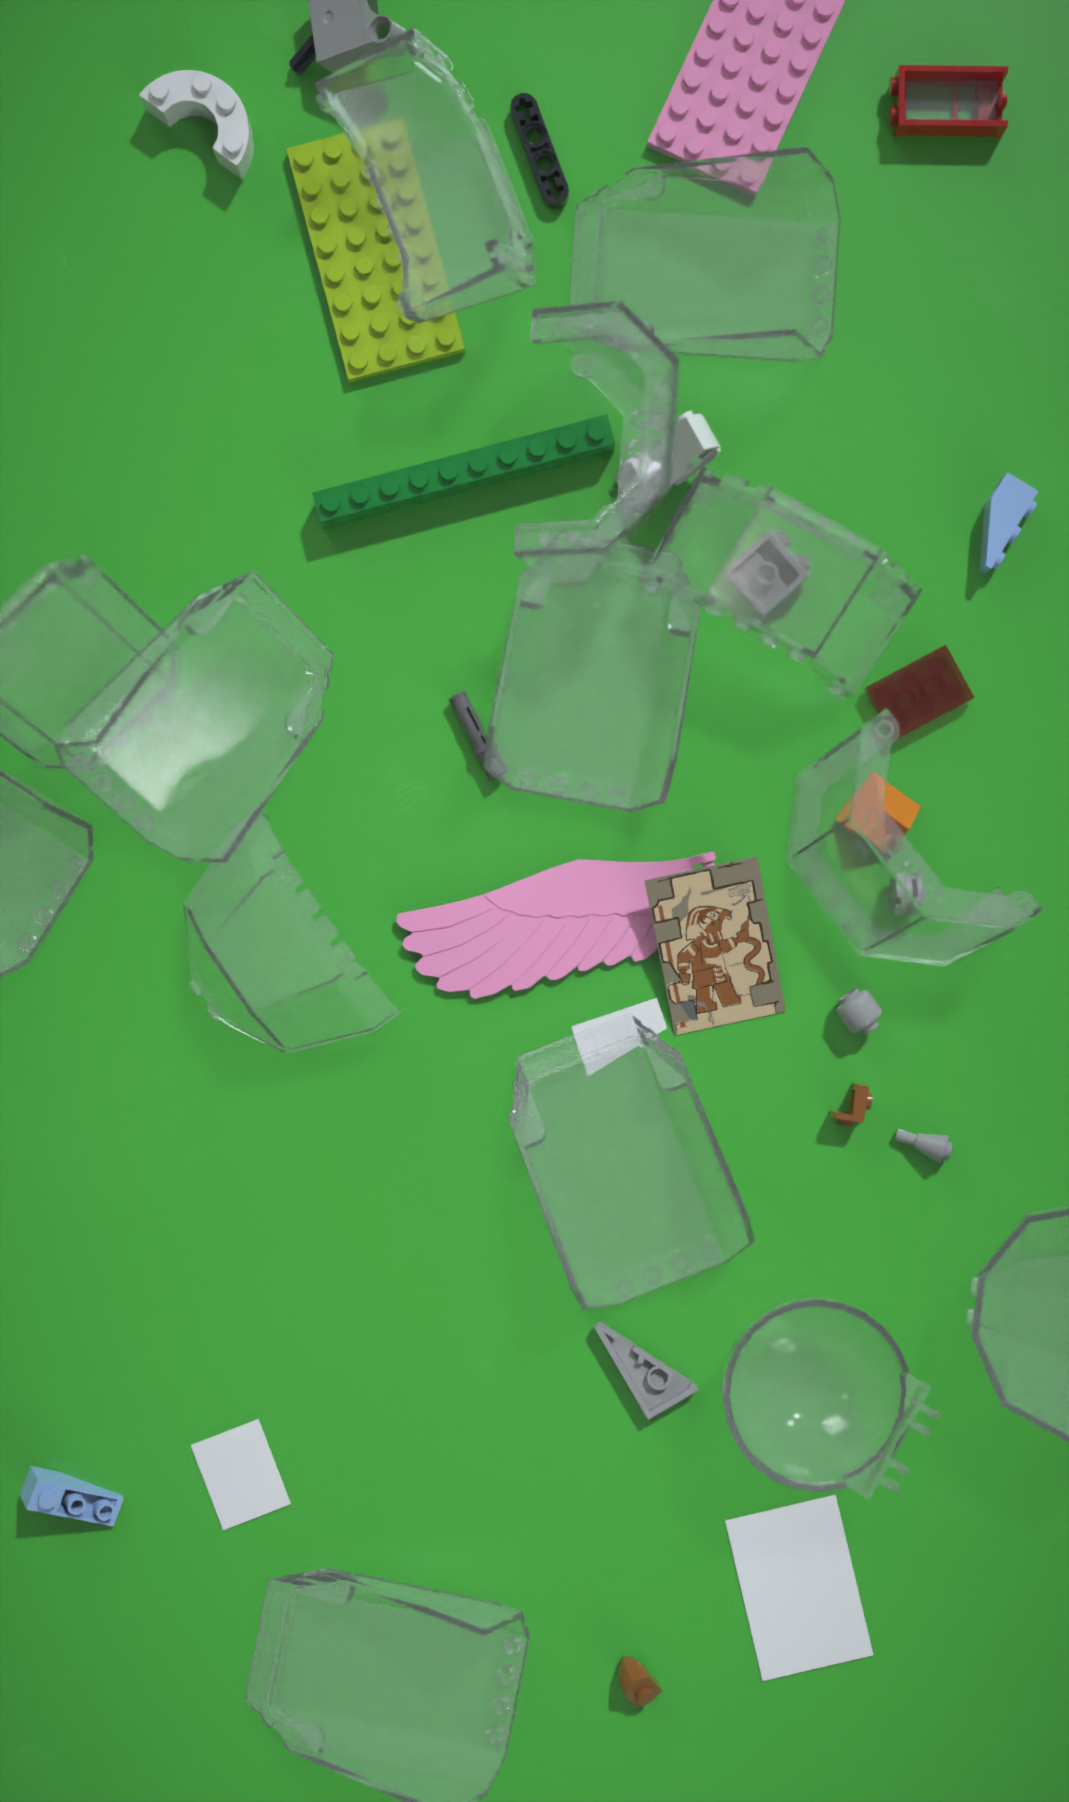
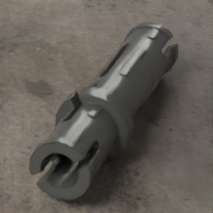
(471, 726)

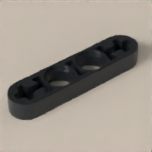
(538, 151)

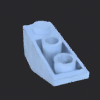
(1001, 518)
(69, 1497)

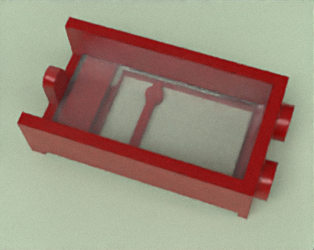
(948, 100)

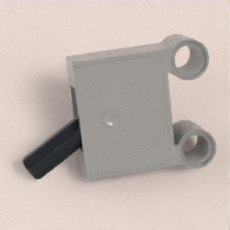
(343, 33)

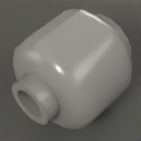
(859, 1011)

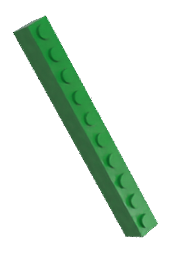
(464, 472)

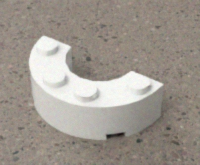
(204, 95)
(693, 447)

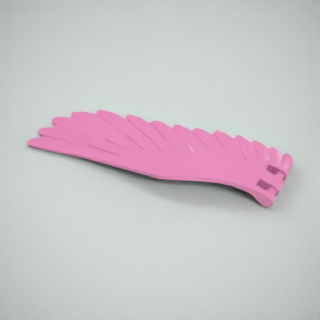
(541, 925)

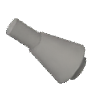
(931, 1145)

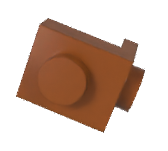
(859, 1102)

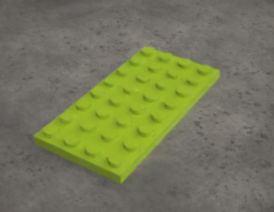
(362, 265)

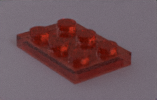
(921, 690)

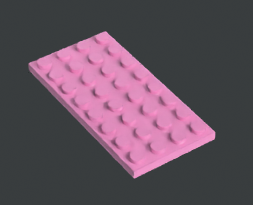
(743, 77)

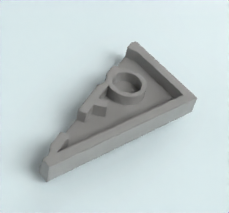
(649, 1379)

